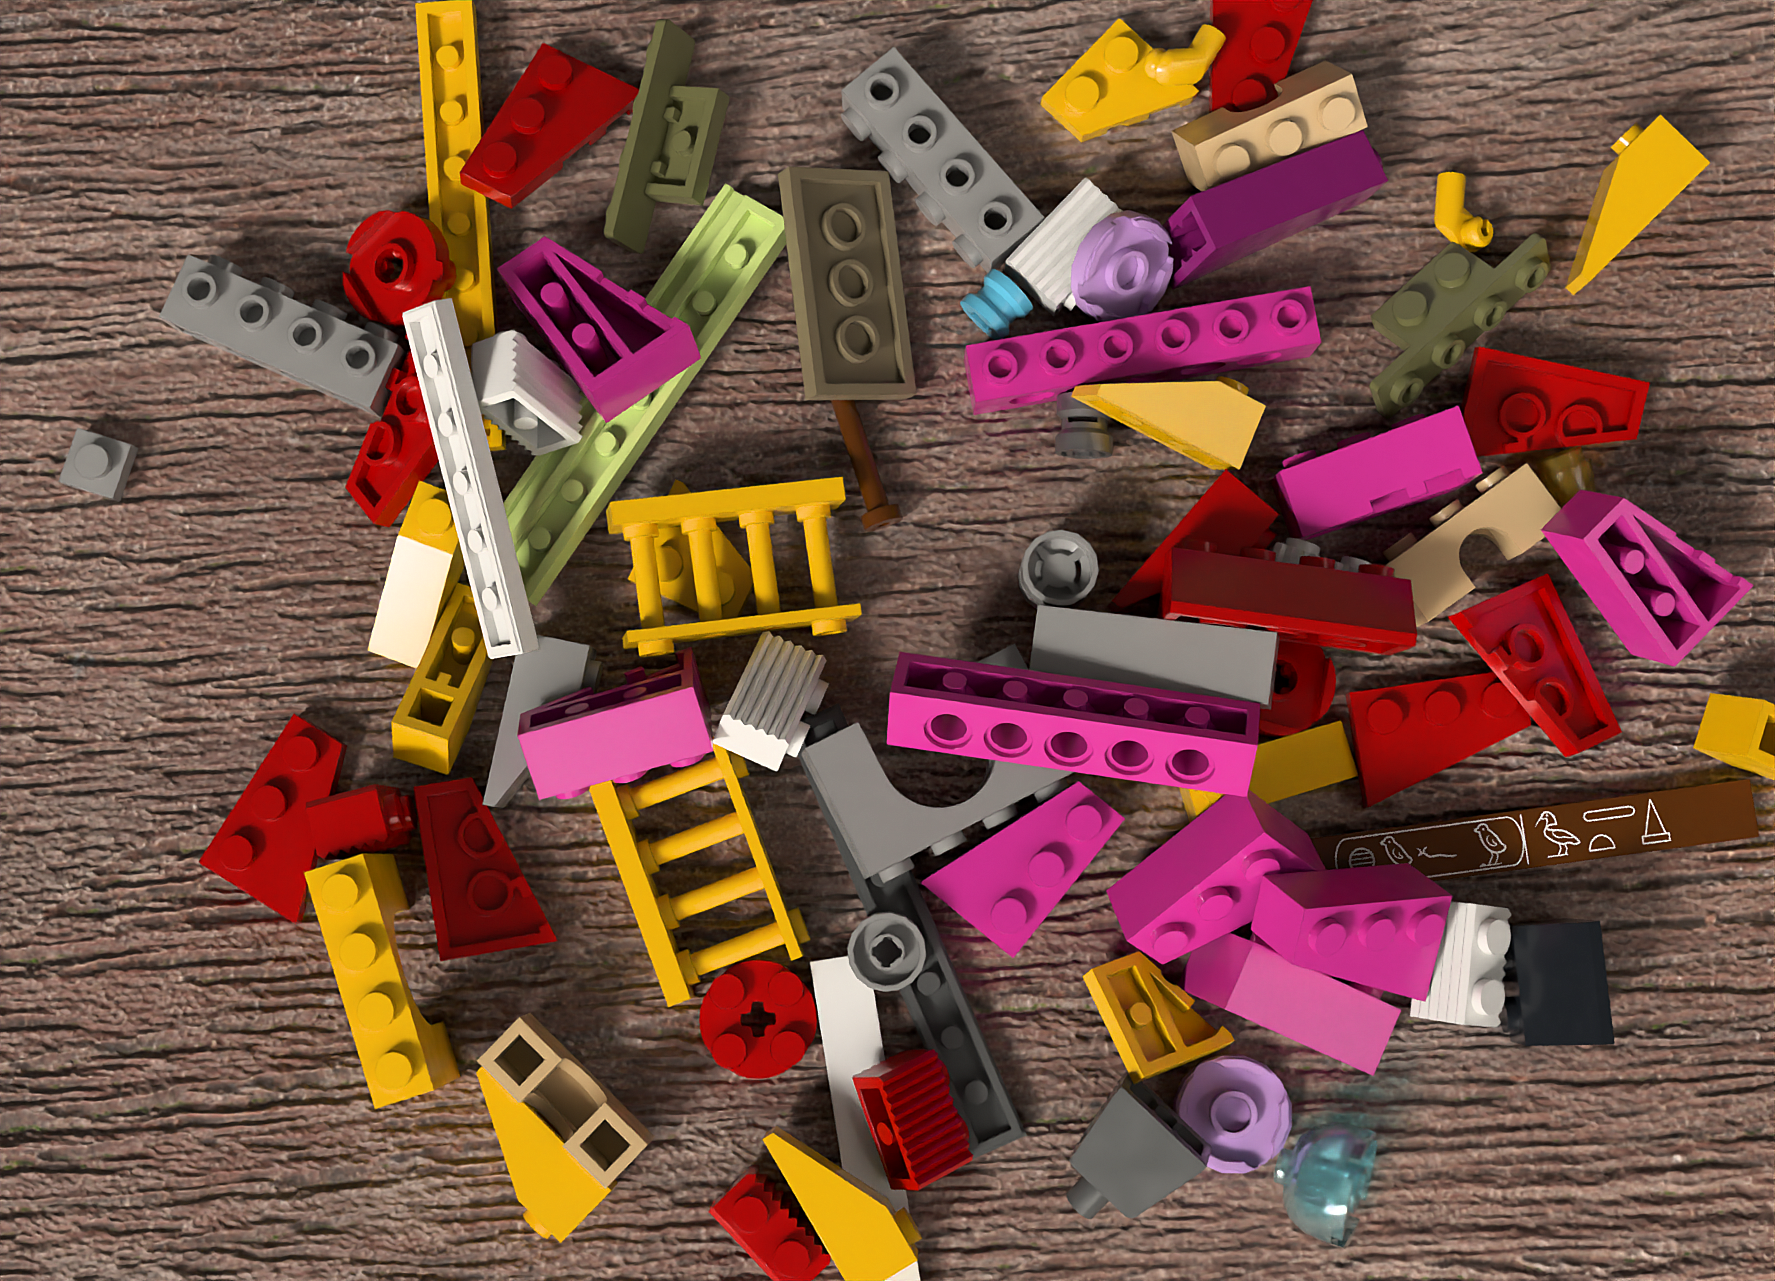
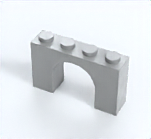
(887, 827)

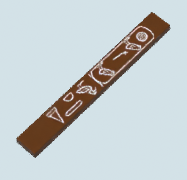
(1553, 833)

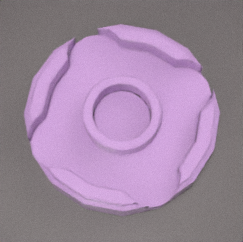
(1121, 267)
(1236, 1110)

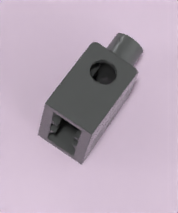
(1134, 1153)

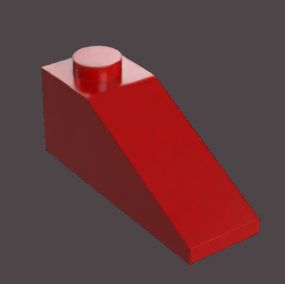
(1224, 516)

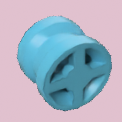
(996, 305)

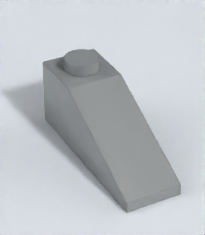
(536, 679)

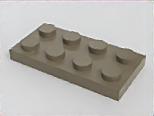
(846, 284)

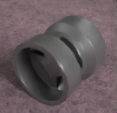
(1083, 430)

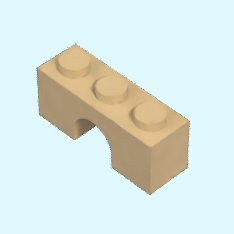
(1308, 113)
(1507, 512)
(584, 1112)

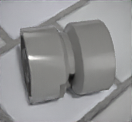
(1058, 570)
(886, 951)

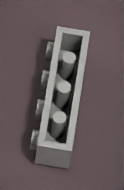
(939, 160)
(283, 334)
(1156, 653)

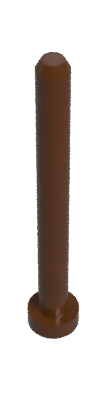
(879, 512)

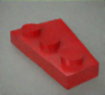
(542, 123)
(1539, 404)
(394, 451)
(1541, 662)
(473, 877)

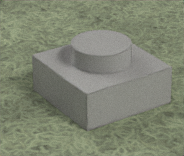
(98, 464)

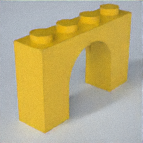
(393, 1040)

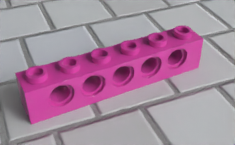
(1142, 349)
(1073, 724)

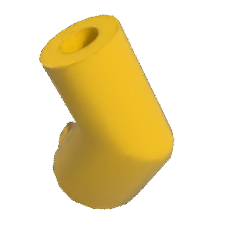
(1188, 64)
(1452, 217)

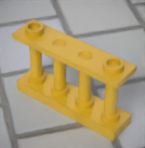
(698, 517)
(661, 914)

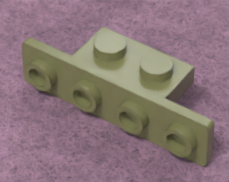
(668, 140)
(1446, 312)

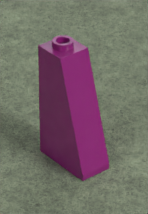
(1270, 205)

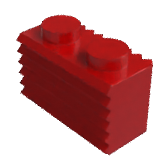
(361, 821)
(913, 1118)
(770, 1228)

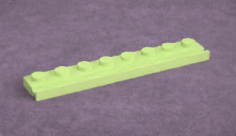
(701, 287)

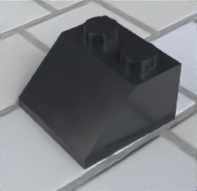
(1556, 984)

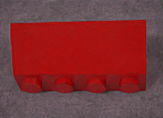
(1298, 601)

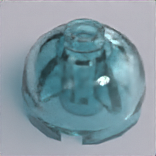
(1327, 1180)

